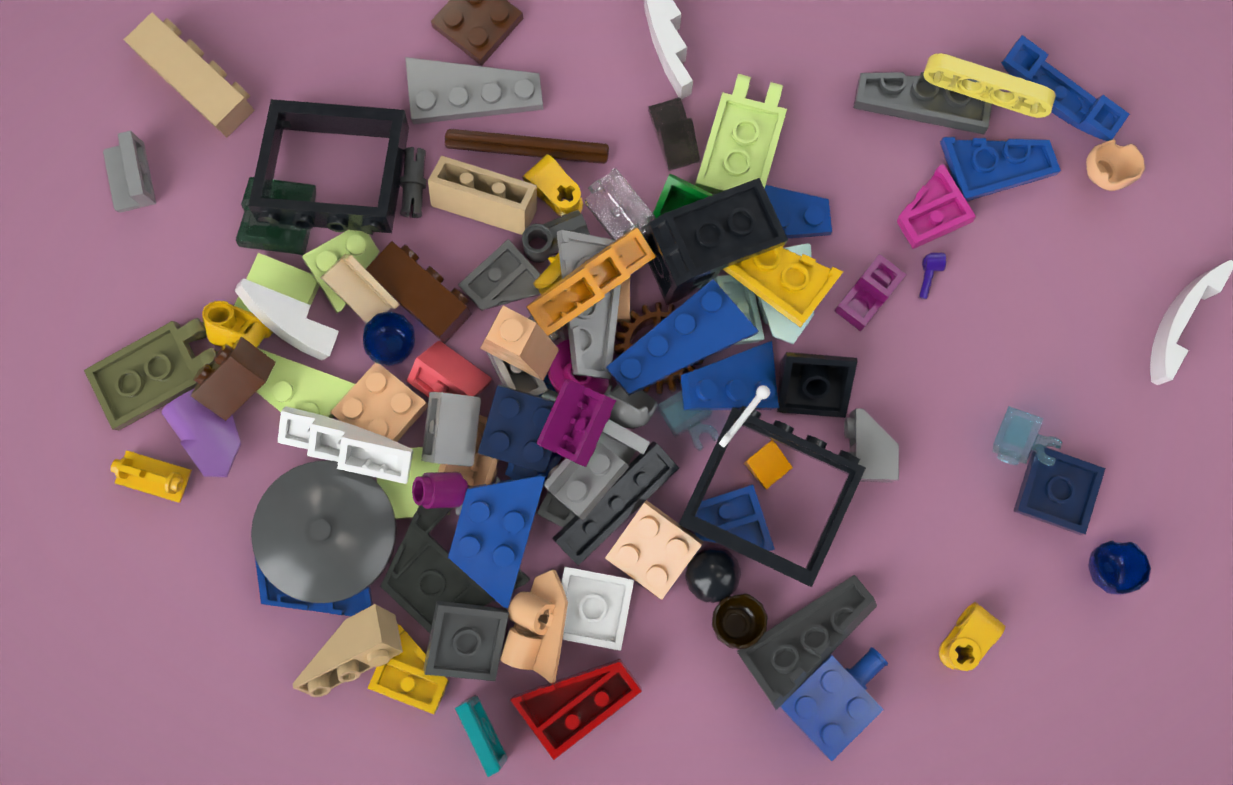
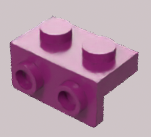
(576, 422)

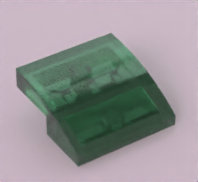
(282, 237)

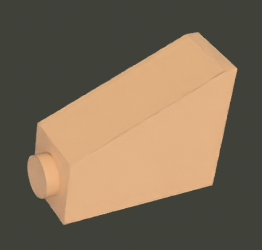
(520, 343)

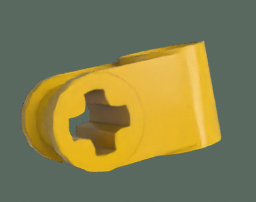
(554, 185)
(228, 323)
(975, 634)

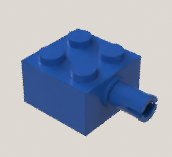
(835, 704)

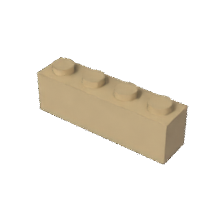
(189, 74)

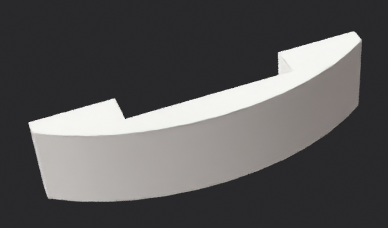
(1166, 353)

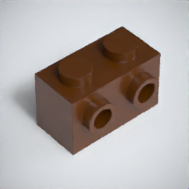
(232, 378)

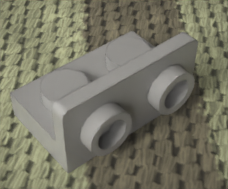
(584, 487)

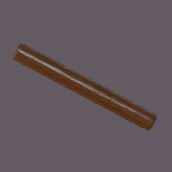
(526, 146)

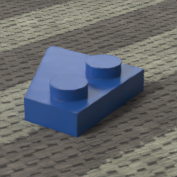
(738, 514)

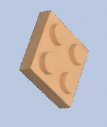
(380, 404)
(654, 549)

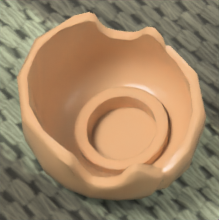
(1114, 165)

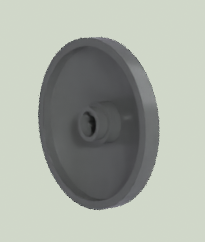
(323, 532)

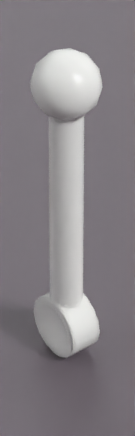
(762, 393)

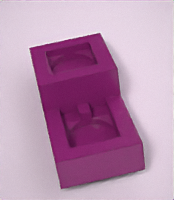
(870, 292)

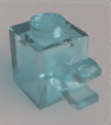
(686, 420)
(1020, 436)

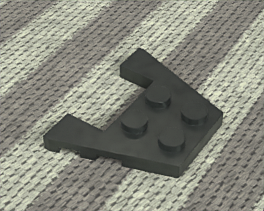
(425, 574)

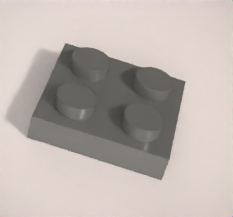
(465, 641)

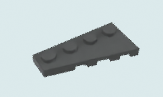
(920, 101)
(806, 639)

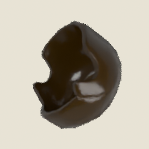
(739, 621)

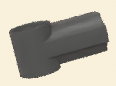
(570, 222)

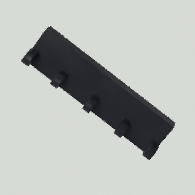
(631, 490)

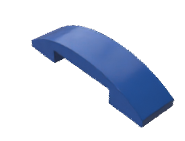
(1072, 103)

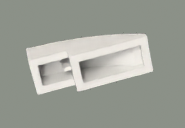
(287, 319)

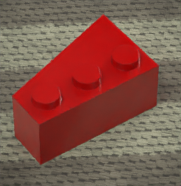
(575, 704)

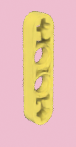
(1023, 97)

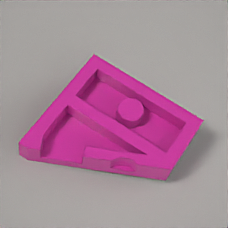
(935, 210)

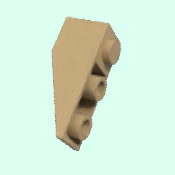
(356, 646)

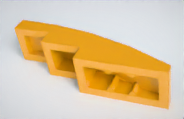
(590, 281)

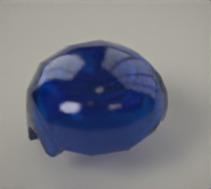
(388, 338)
(1119, 567)

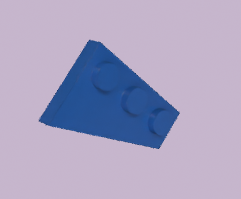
(996, 166)
(732, 381)

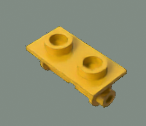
(151, 476)

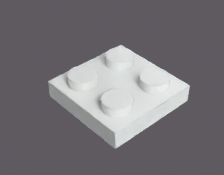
(596, 607)

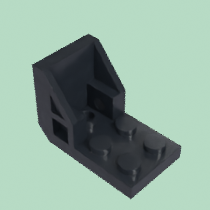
(709, 236)

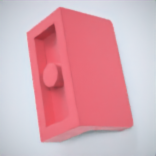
(446, 371)

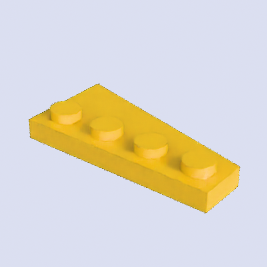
(786, 281)

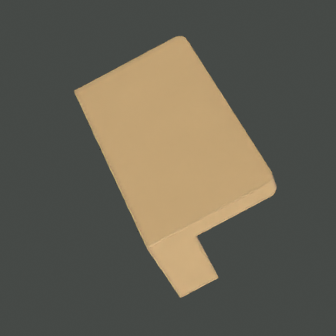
(358, 288)

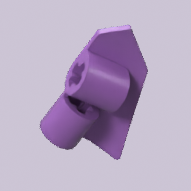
(204, 435)

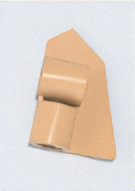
(538, 627)

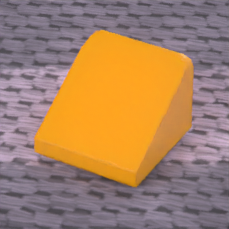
(768, 464)

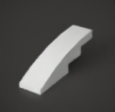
(663, 23)
(348, 444)

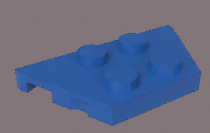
(495, 533)

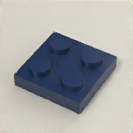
(515, 427)
(1060, 493)

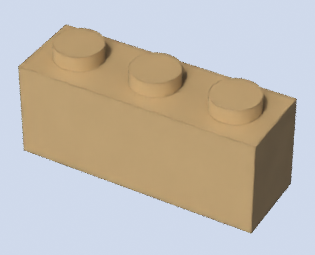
(482, 195)

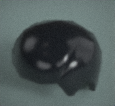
(713, 574)

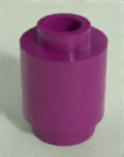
(439, 490)

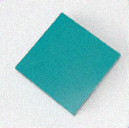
(482, 735)

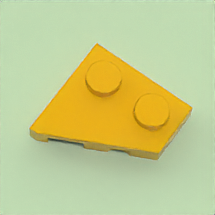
(405, 678)

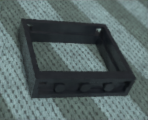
(334, 120)
(810, 447)

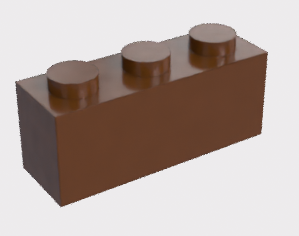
(420, 291)

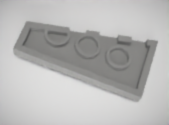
(468, 91)
(593, 330)

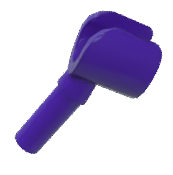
(931, 263)

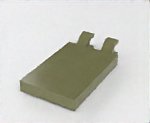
(149, 372)

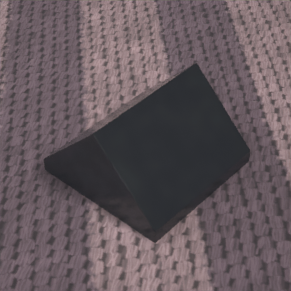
(815, 384)

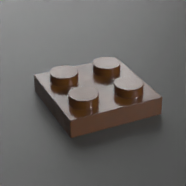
(477, 25)

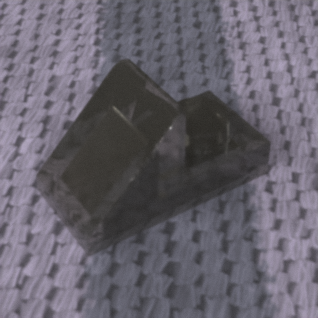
(674, 134)

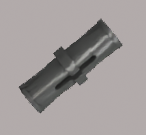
(413, 182)

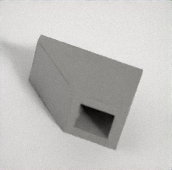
(873, 447)

